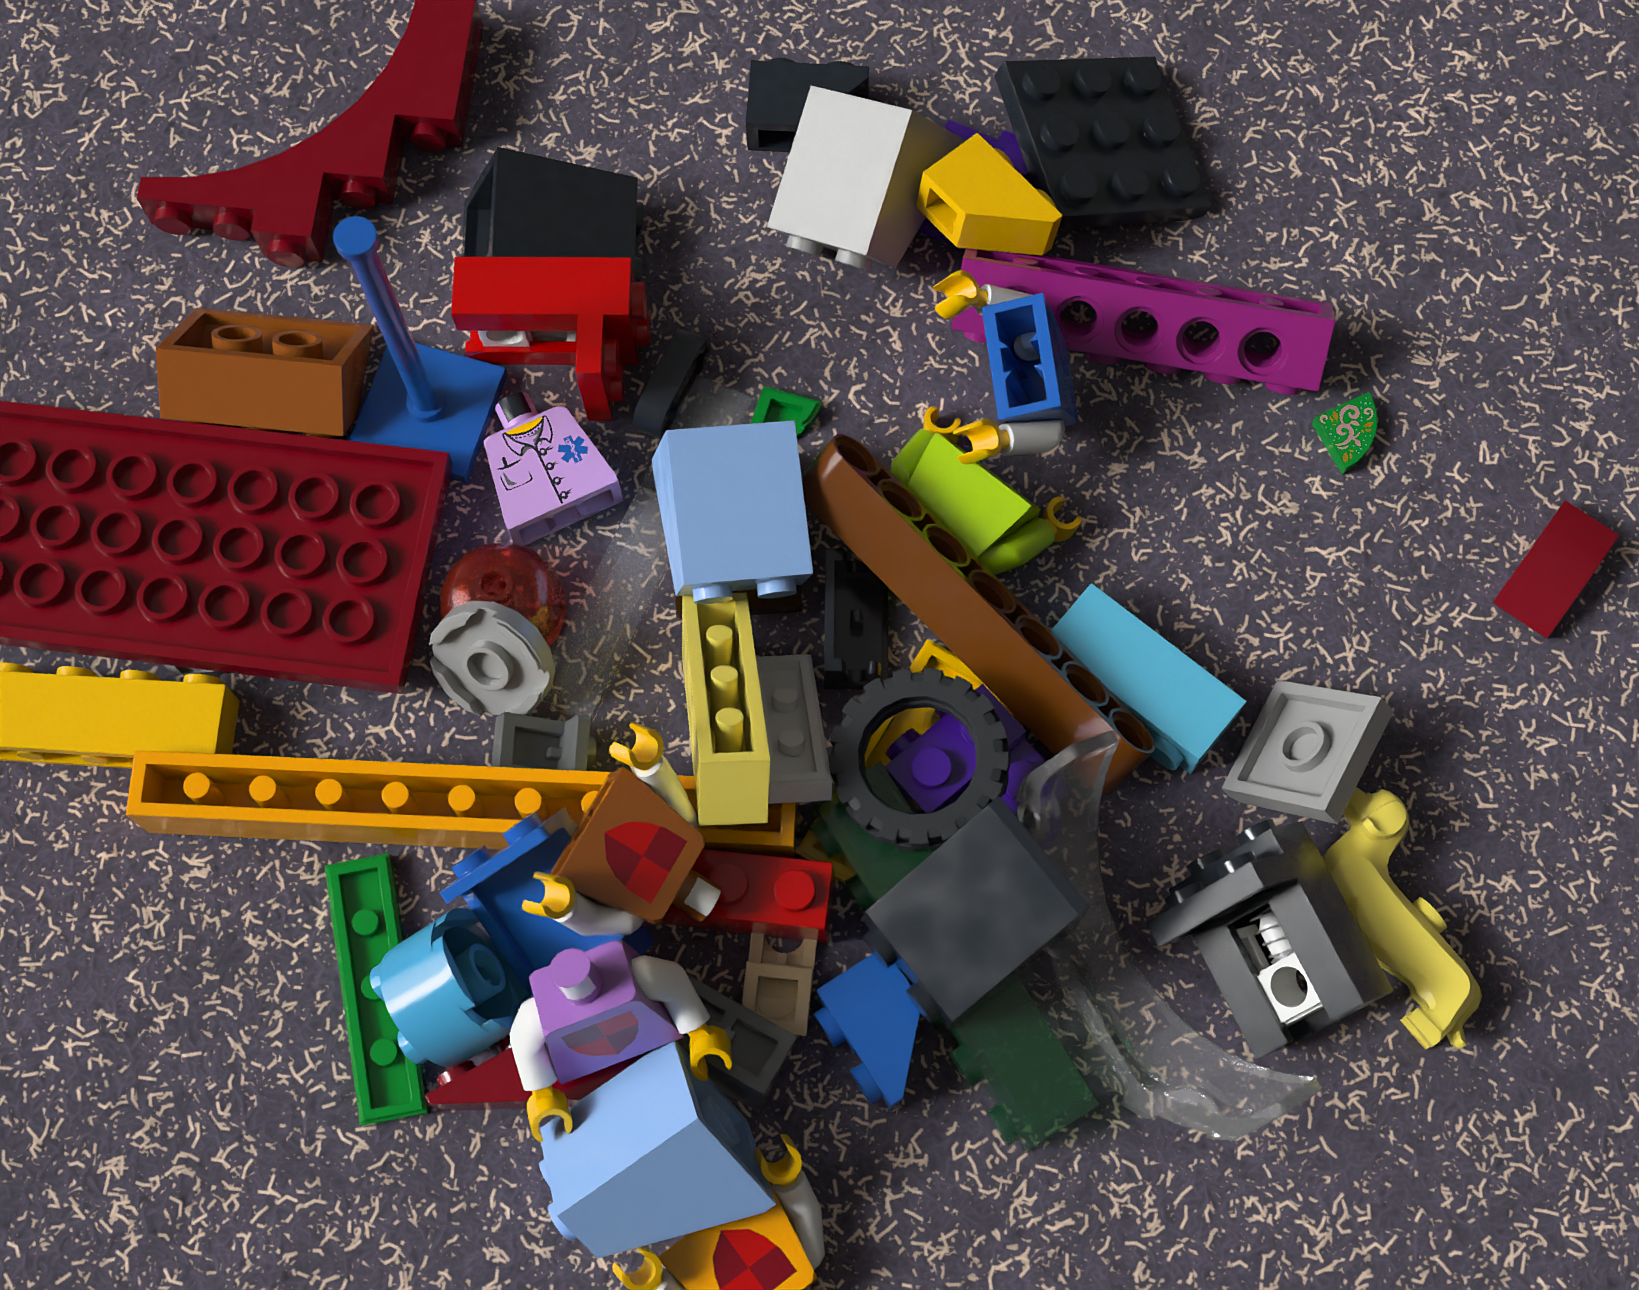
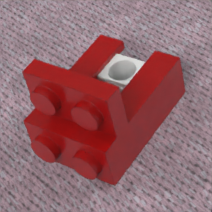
(556, 314)

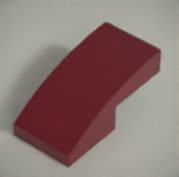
(1555, 569)

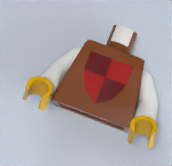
(630, 851)

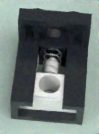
(1259, 954)

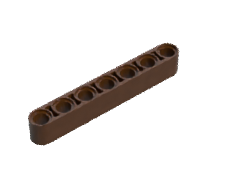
(968, 606)

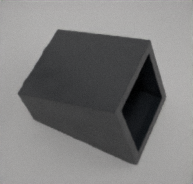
(551, 210)
(973, 915)

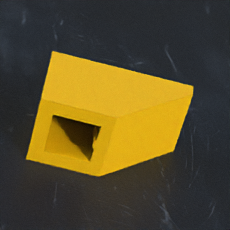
(986, 202)

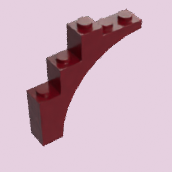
(355, 158)

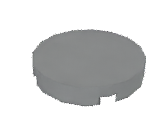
(491, 659)

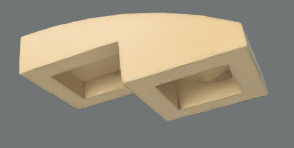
(780, 983)

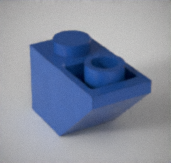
(876, 1021)

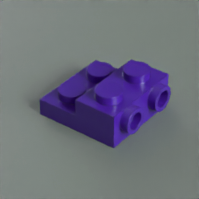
(940, 763)

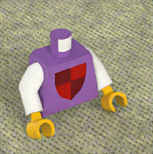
(599, 1012)

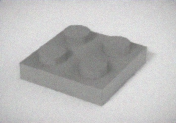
(1308, 750)

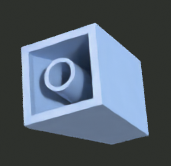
(733, 510)
(651, 1158)

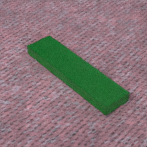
(365, 929)

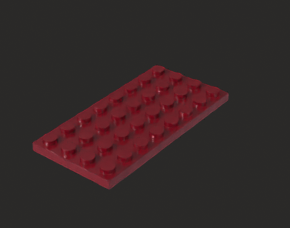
(215, 545)

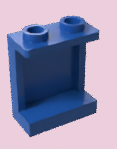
(502, 881)

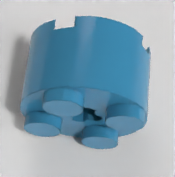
(448, 990)

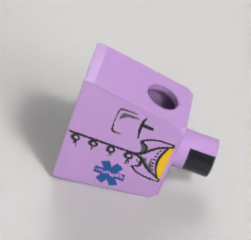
(546, 470)

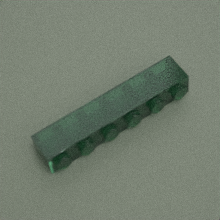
(1002, 1040)

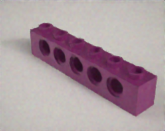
(1176, 303)

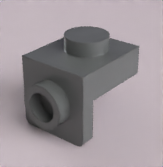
(543, 743)

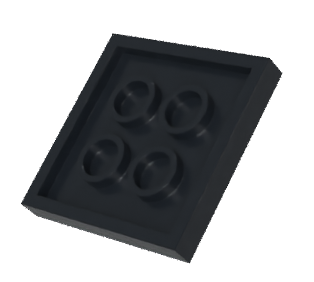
(1103, 140)

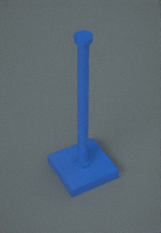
(419, 391)

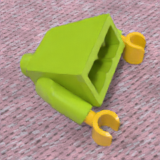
(974, 501)

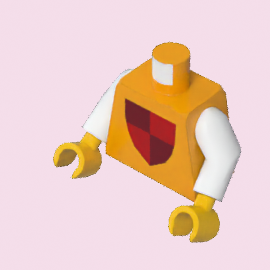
(751, 1253)

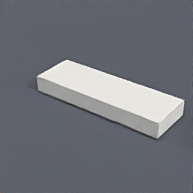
(793, 730)

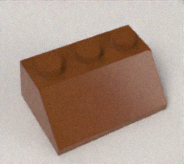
(264, 372)

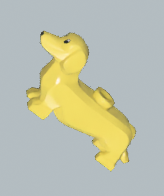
(1401, 932)

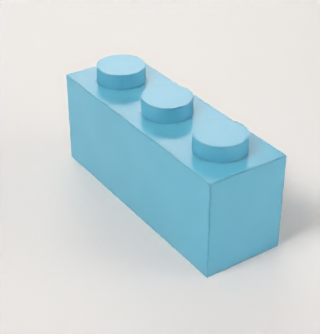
(1155, 680)

